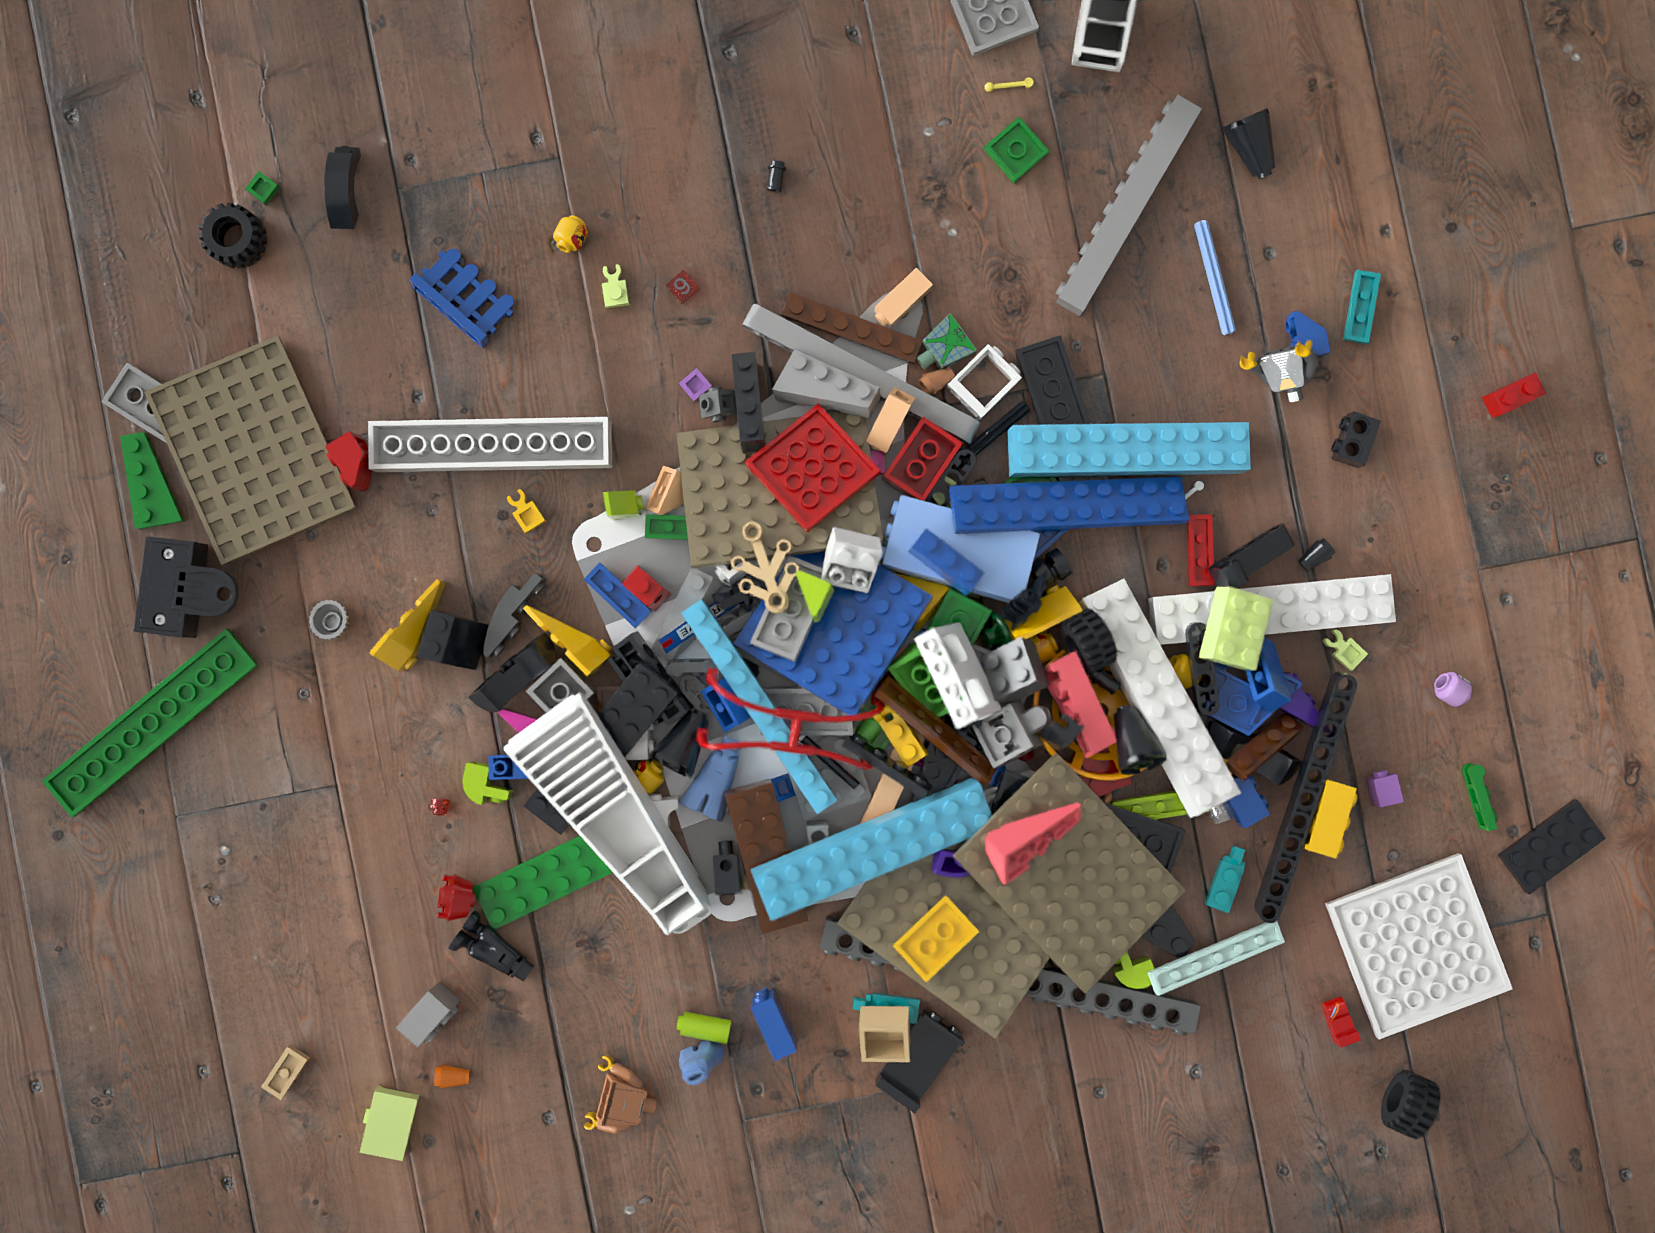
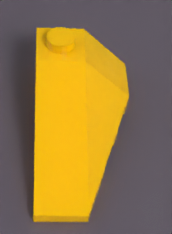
(402, 644)
(583, 650)

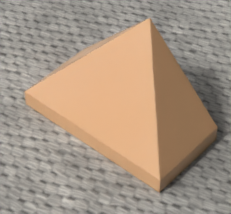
(667, 492)

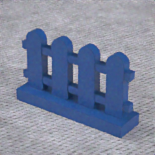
(451, 292)

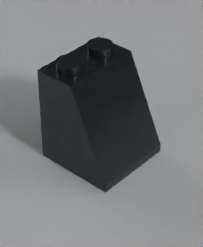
(453, 640)

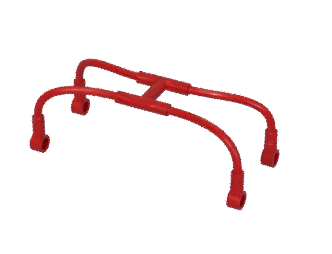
(797, 717)

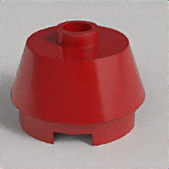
(455, 898)

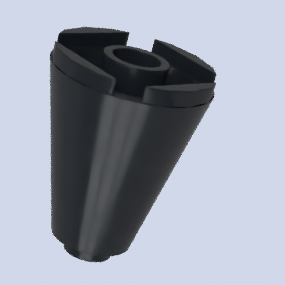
(1253, 142)
(1135, 742)
(679, 746)

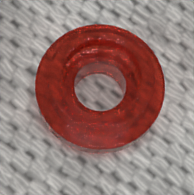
(440, 806)

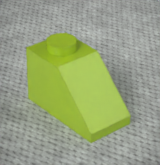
(623, 504)

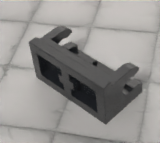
(1059, 737)

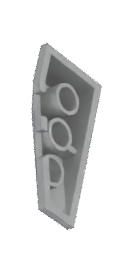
(695, 587)

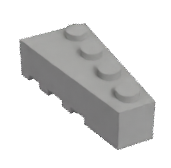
(815, 382)

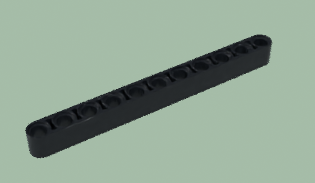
(1303, 785)

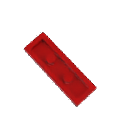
(1200, 550)

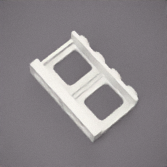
(957, 674)

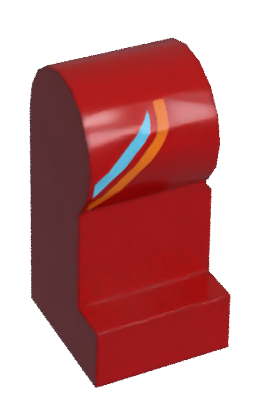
(1339, 1022)

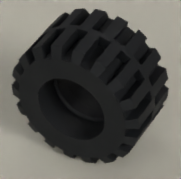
(217, 225)
(1090, 639)
(1410, 1104)

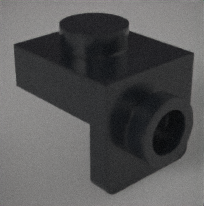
(731, 595)

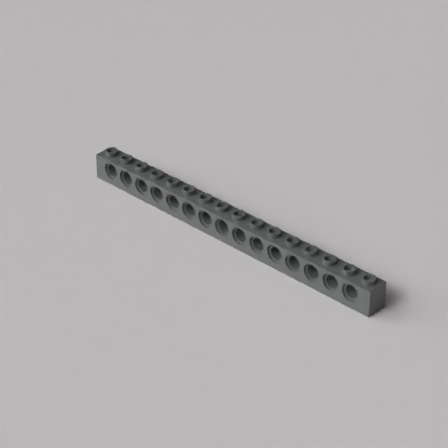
(1186, 1010)

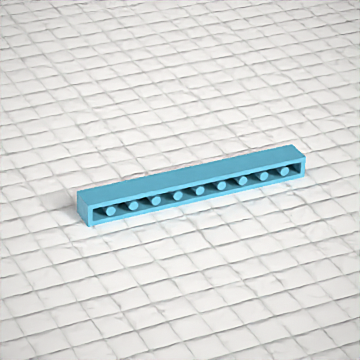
(749, 688)

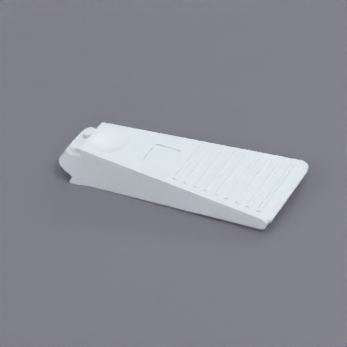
(602, 799)

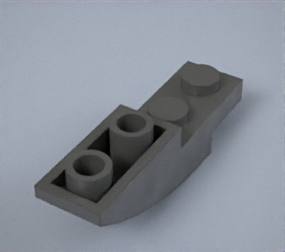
(504, 620)

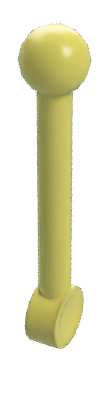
(1027, 84)

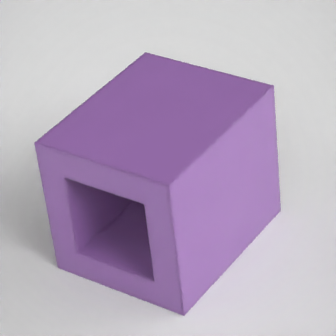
(1384, 788)

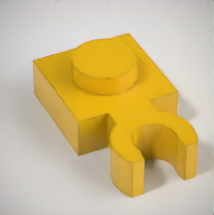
(528, 514)

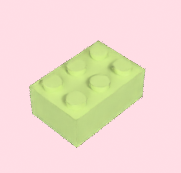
(1236, 628)

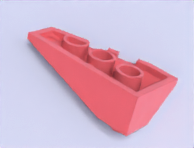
(1022, 840)

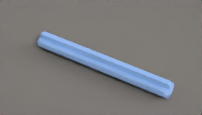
(1215, 277)

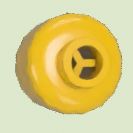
(1182, 669)

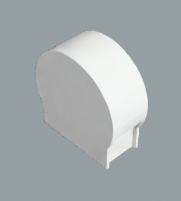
(1103, 34)

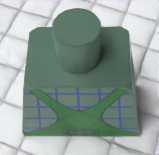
(946, 345)

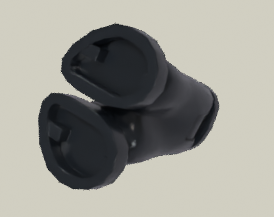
(491, 948)

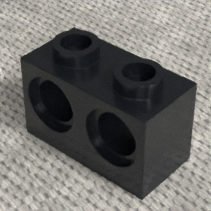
(1360, 442)

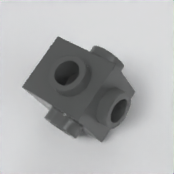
(718, 404)

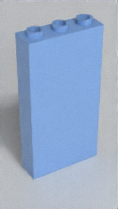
(1001, 555)

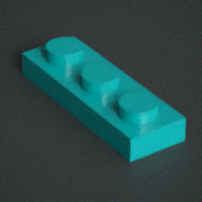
(1361, 307)

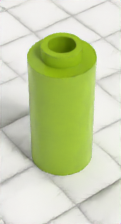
(704, 1027)

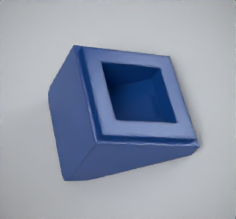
(783, 787)

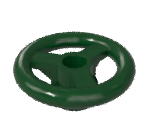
(996, 635)

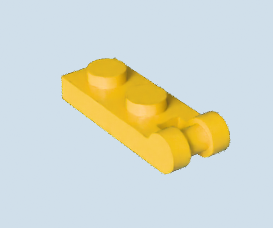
(902, 737)

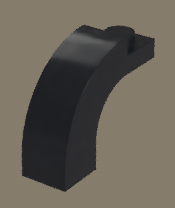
(339, 187)

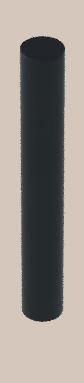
(833, 765)

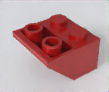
(351, 456)

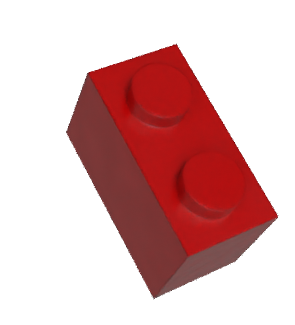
(1514, 395)

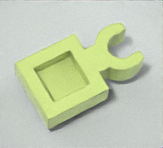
(615, 291)
(1347, 651)

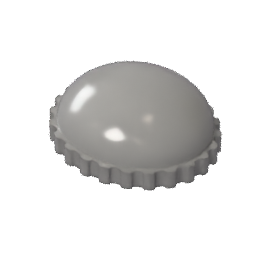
(328, 620)

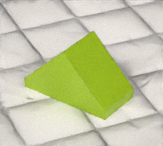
(816, 593)

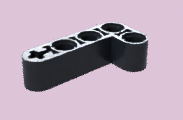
(1235, 567)

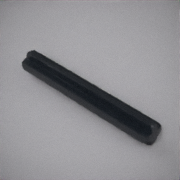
(995, 431)

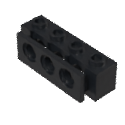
(629, 654)

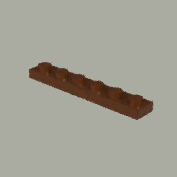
(851, 328)
(935, 730)

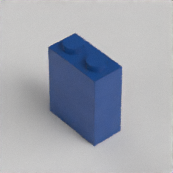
(774, 1023)

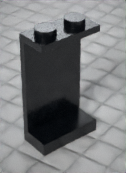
(929, 1051)

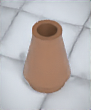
(934, 381)

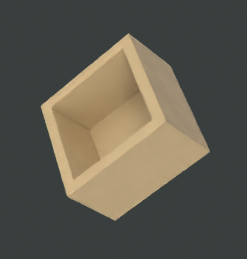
(884, 1034)

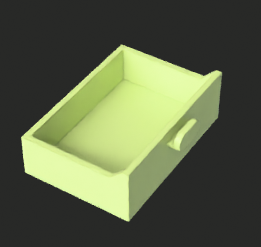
(389, 1123)

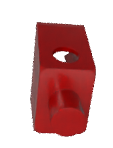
(646, 588)

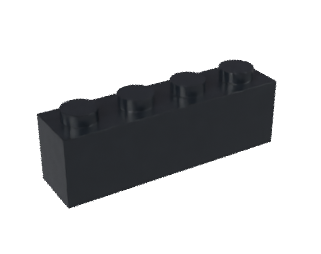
(748, 402)

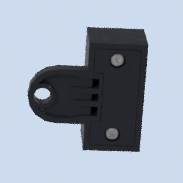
(179, 588)

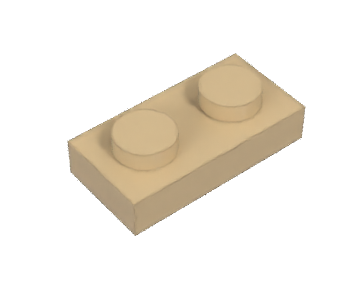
(285, 1072)

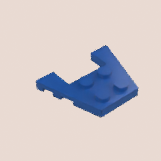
(1237, 703)

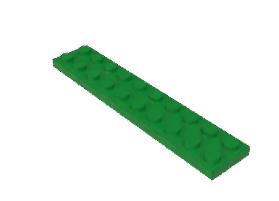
(150, 723)

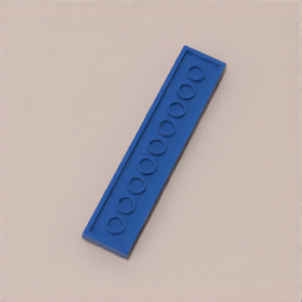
(1068, 505)

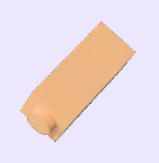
(902, 298)
(890, 420)

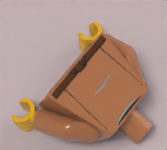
(621, 1100)

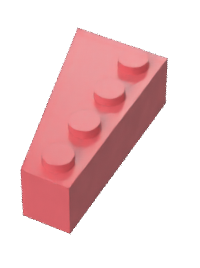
(1078, 700)

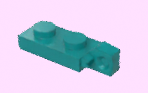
(1226, 880)
(881, 999)

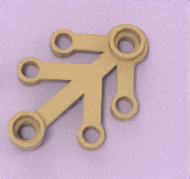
(766, 571)

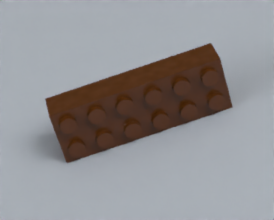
(760, 840)

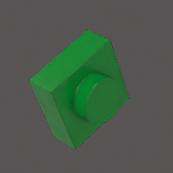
(262, 188)

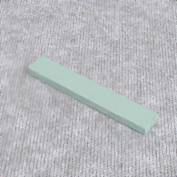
(1215, 957)

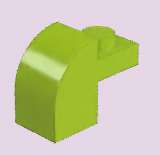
(479, 787)
(1133, 972)

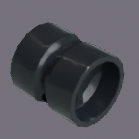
(1056, 566)

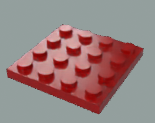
(812, 467)

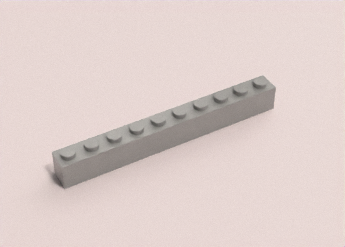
(1128, 205)

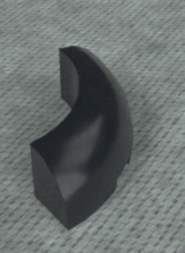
(516, 674)
(1229, 742)

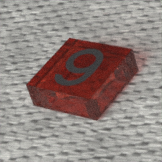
(682, 287)

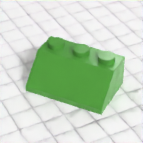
(915, 677)

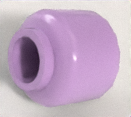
(1453, 689)

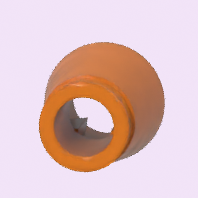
(450, 1076)

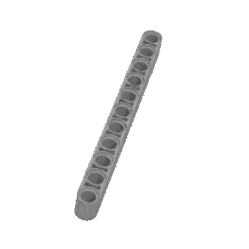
(791, 337)

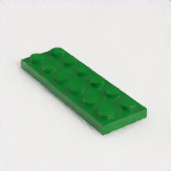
(539, 881)

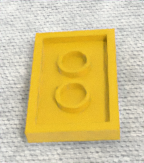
(935, 938)

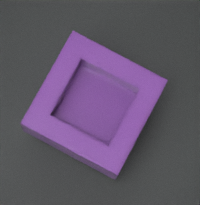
(695, 384)

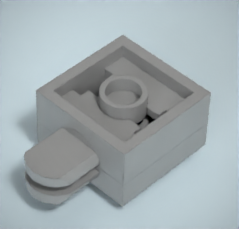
(1012, 735)

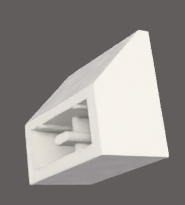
(851, 559)

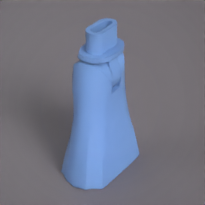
(714, 777)
(698, 1063)

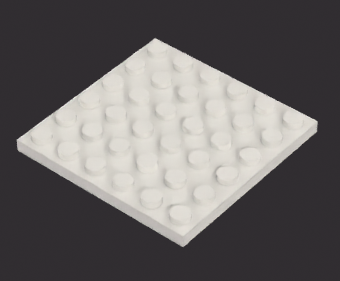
(1418, 946)

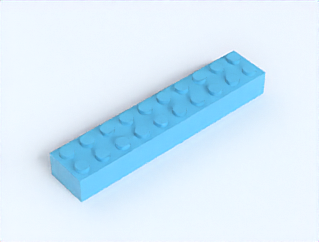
(1128, 449)
(871, 848)

